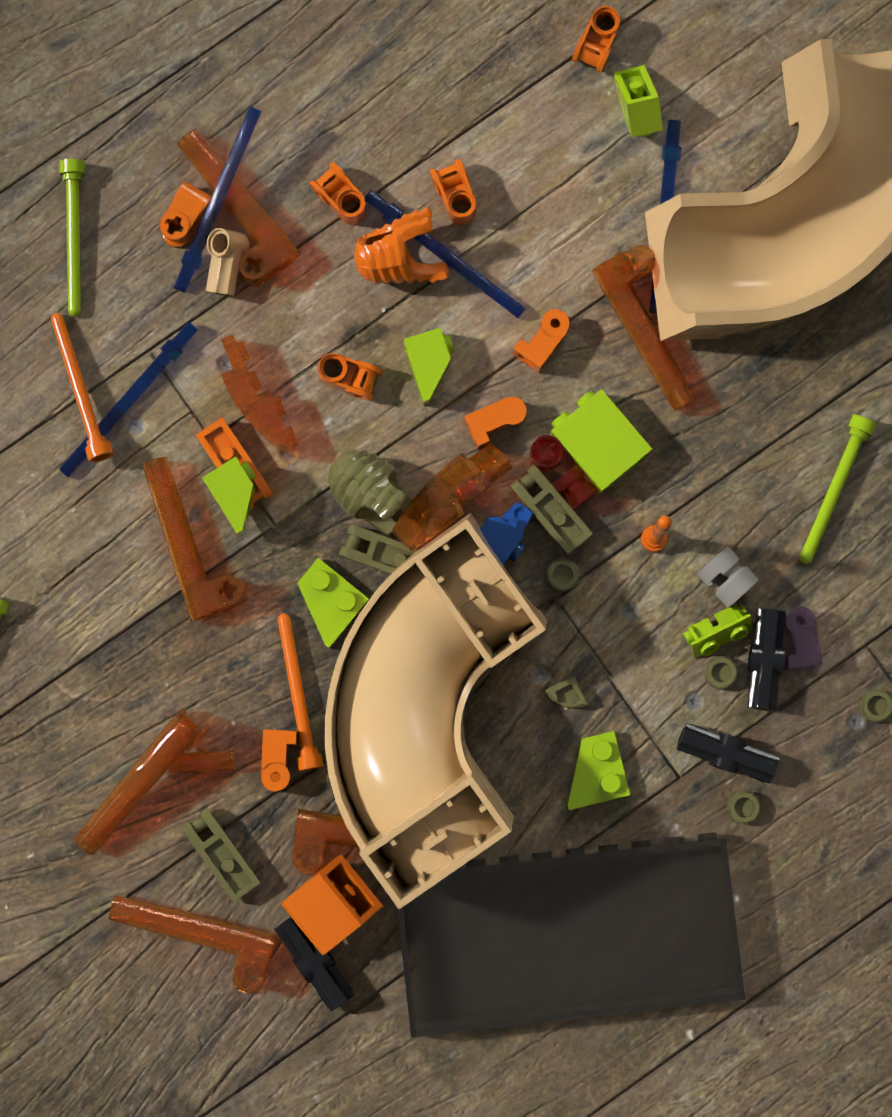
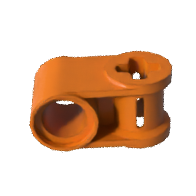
(595, 43)
(454, 186)
(336, 190)
(185, 210)
(351, 376)

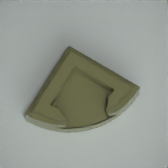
(567, 693)

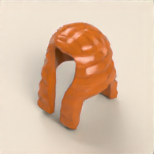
(385, 256)

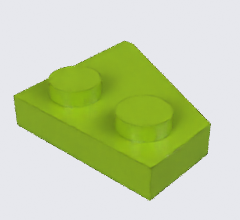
(330, 600)
(598, 772)

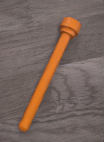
(97, 447)
(655, 537)
(308, 755)

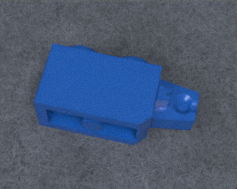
(506, 533)

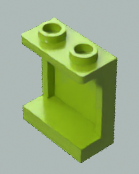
(600, 439)

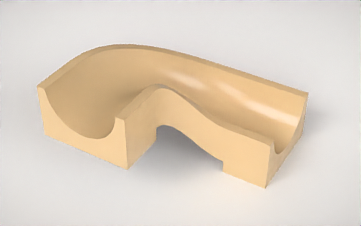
(806, 229)
(400, 708)

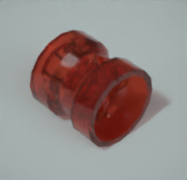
(549, 448)
(575, 487)

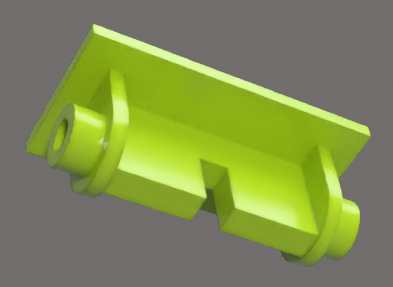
(733, 626)

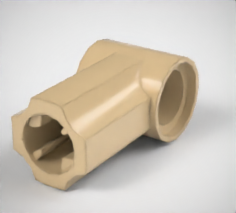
(225, 250)

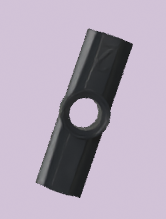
(766, 659)
(727, 753)
(313, 966)

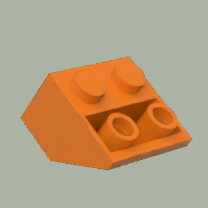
(331, 904)

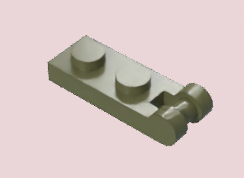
(551, 510)
(383, 552)
(221, 856)

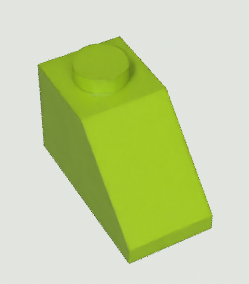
(638, 101)
(429, 360)
(233, 491)

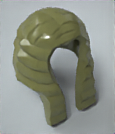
(367, 489)

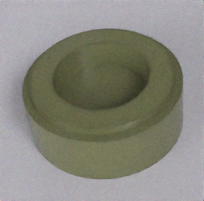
(562, 575)
(720, 672)
(876, 705)
(743, 807)

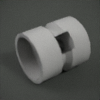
(727, 577)

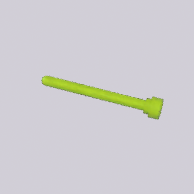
(72, 173)
(860, 430)

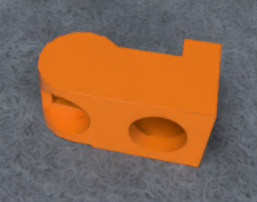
(545, 342)
(505, 413)
(274, 768)

